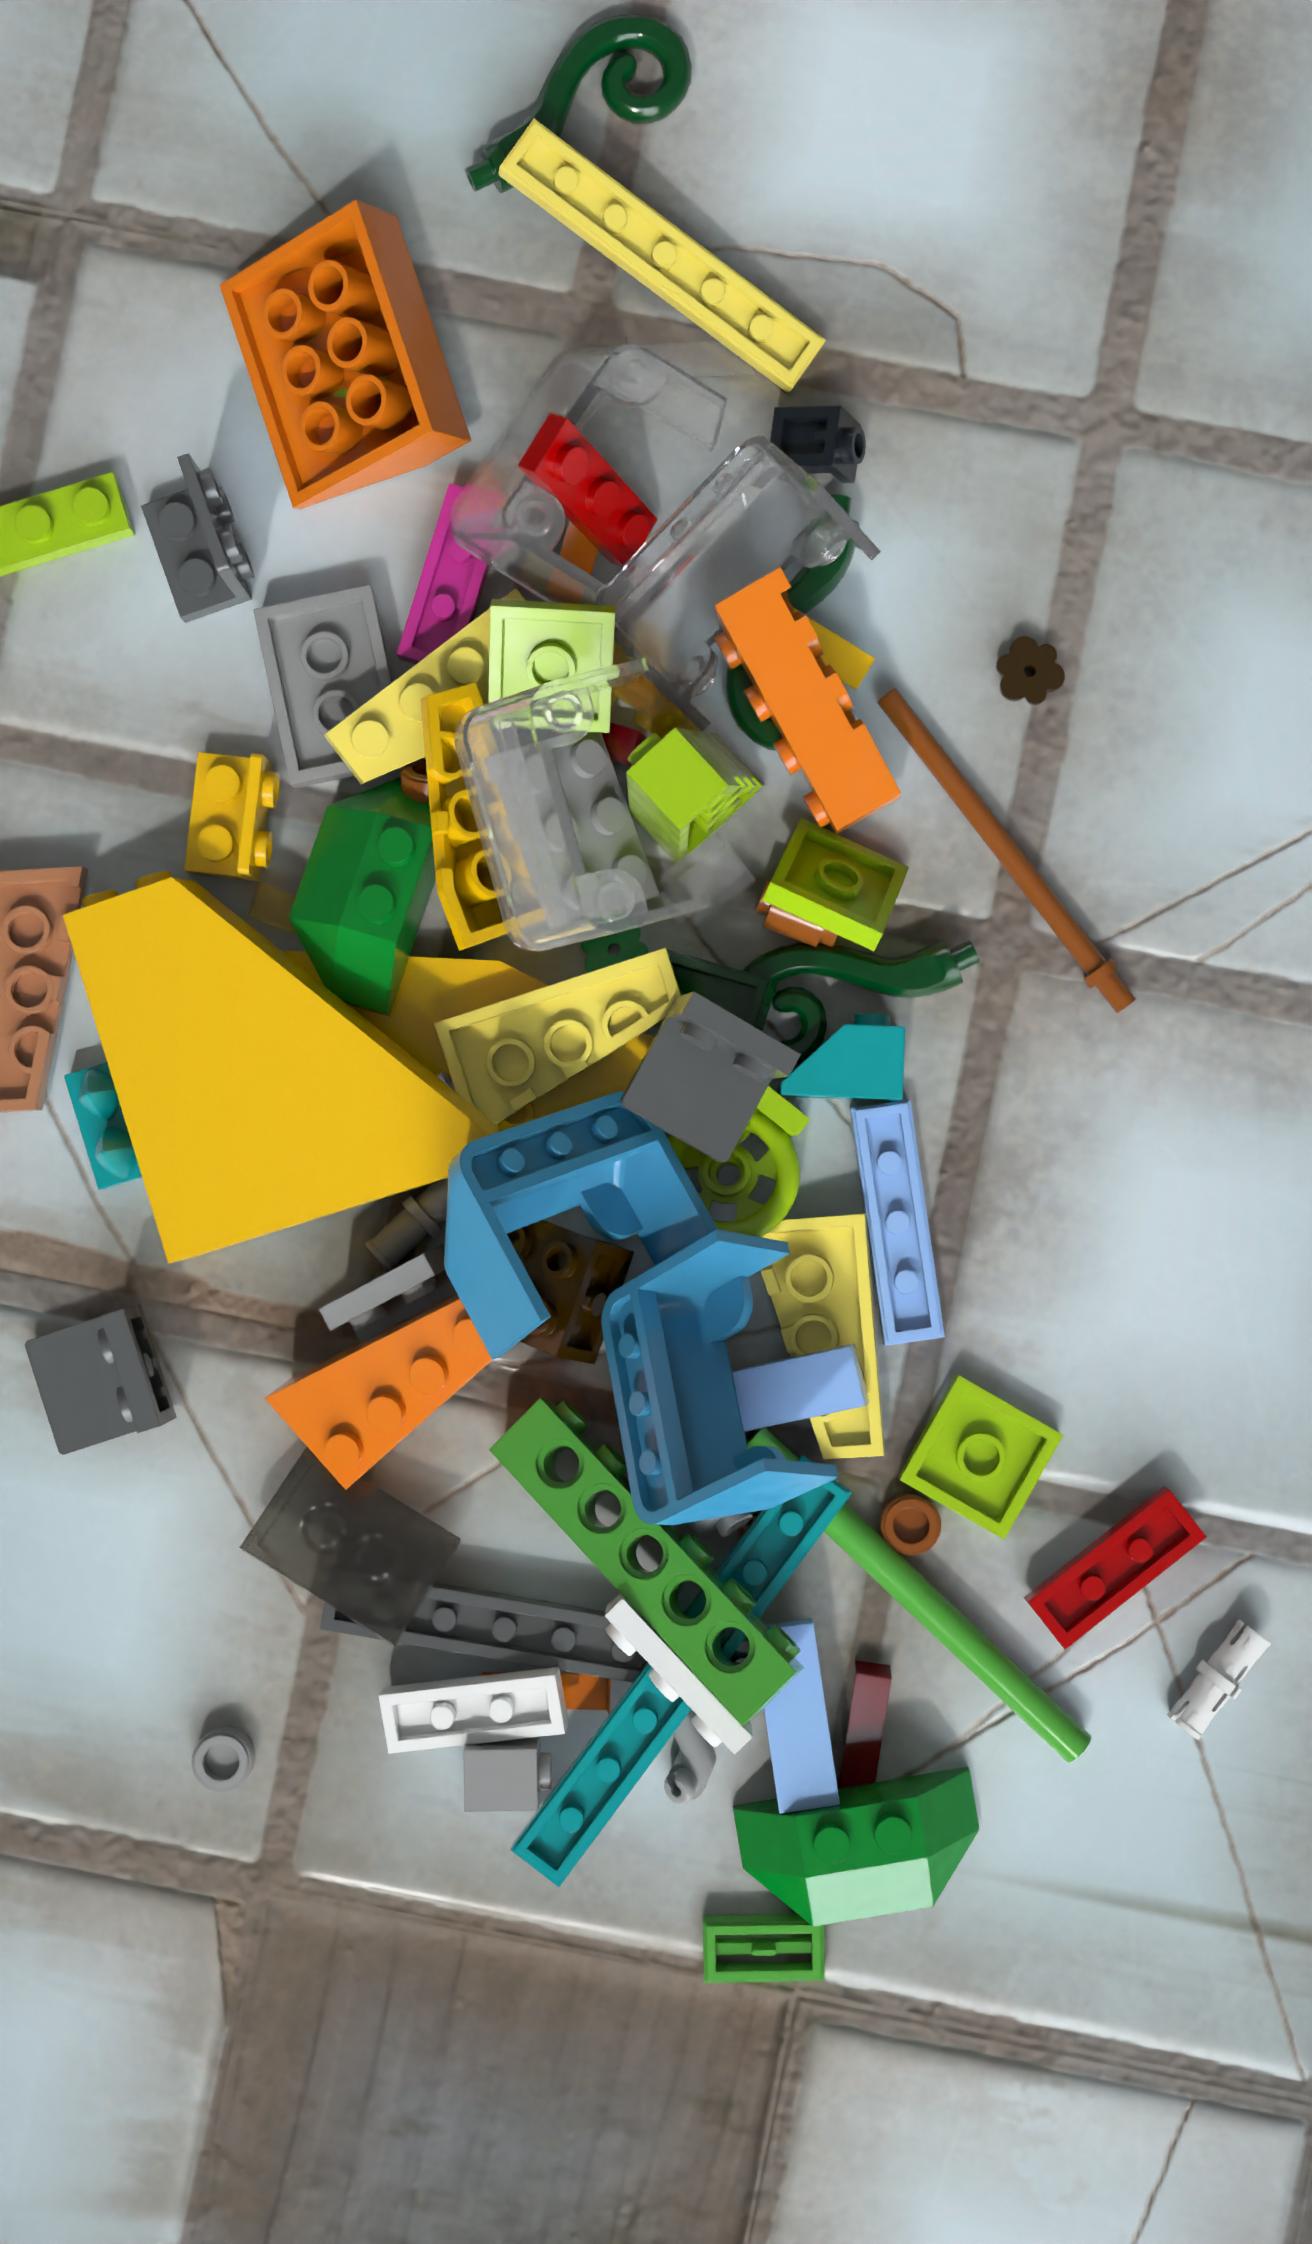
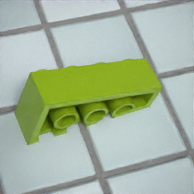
(686, 788)

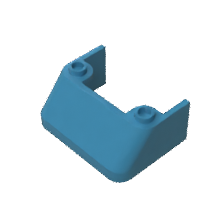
(582, 1157)
(679, 1389)

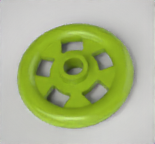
(777, 1164)

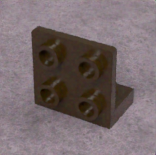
(574, 1282)

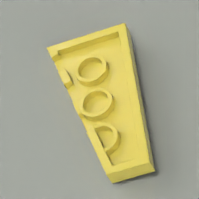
(389, 726)
(540, 1039)
(827, 1303)

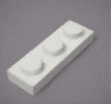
(674, 1677)
(473, 1710)

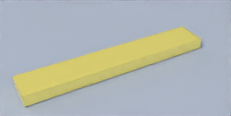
(660, 256)

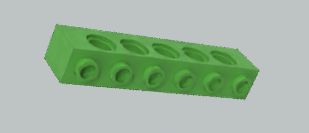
(530, 1454)

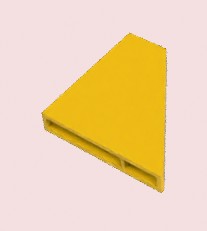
(247, 1076)

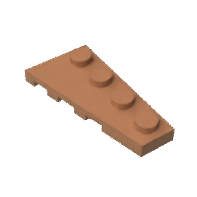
(33, 976)

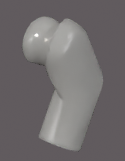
(692, 1764)

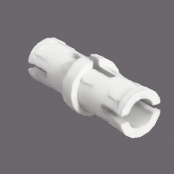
(1218, 1679)

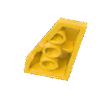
(459, 857)

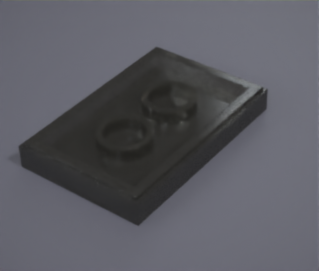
(351, 1547)

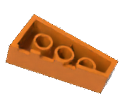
(804, 703)
(381, 1389)

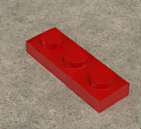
(587, 489)
(1115, 1567)

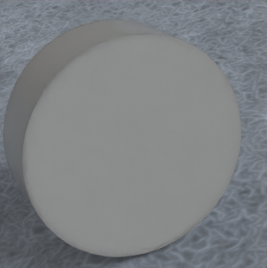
(223, 1759)

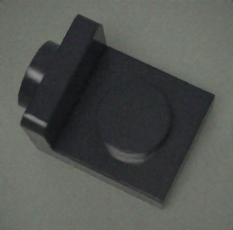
(820, 439)

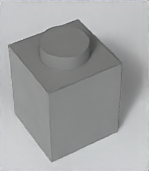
(505, 1775)

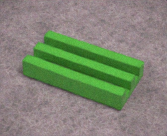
(761, 1971)

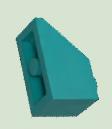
(853, 1064)

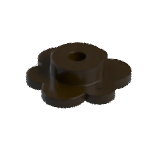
(1040, 660)

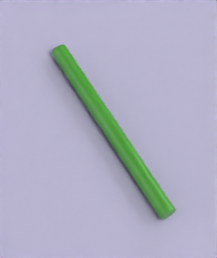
(948, 1624)

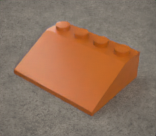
(335, 315)

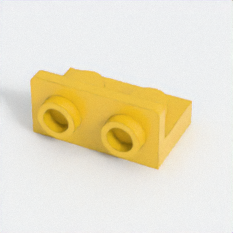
(231, 816)

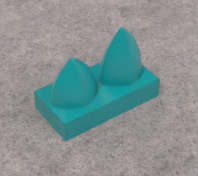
(102, 1126)

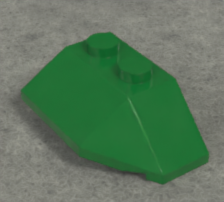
(366, 894)
(871, 1855)

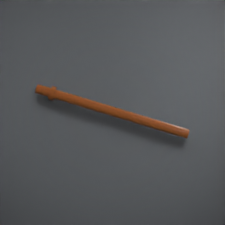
(1098, 969)

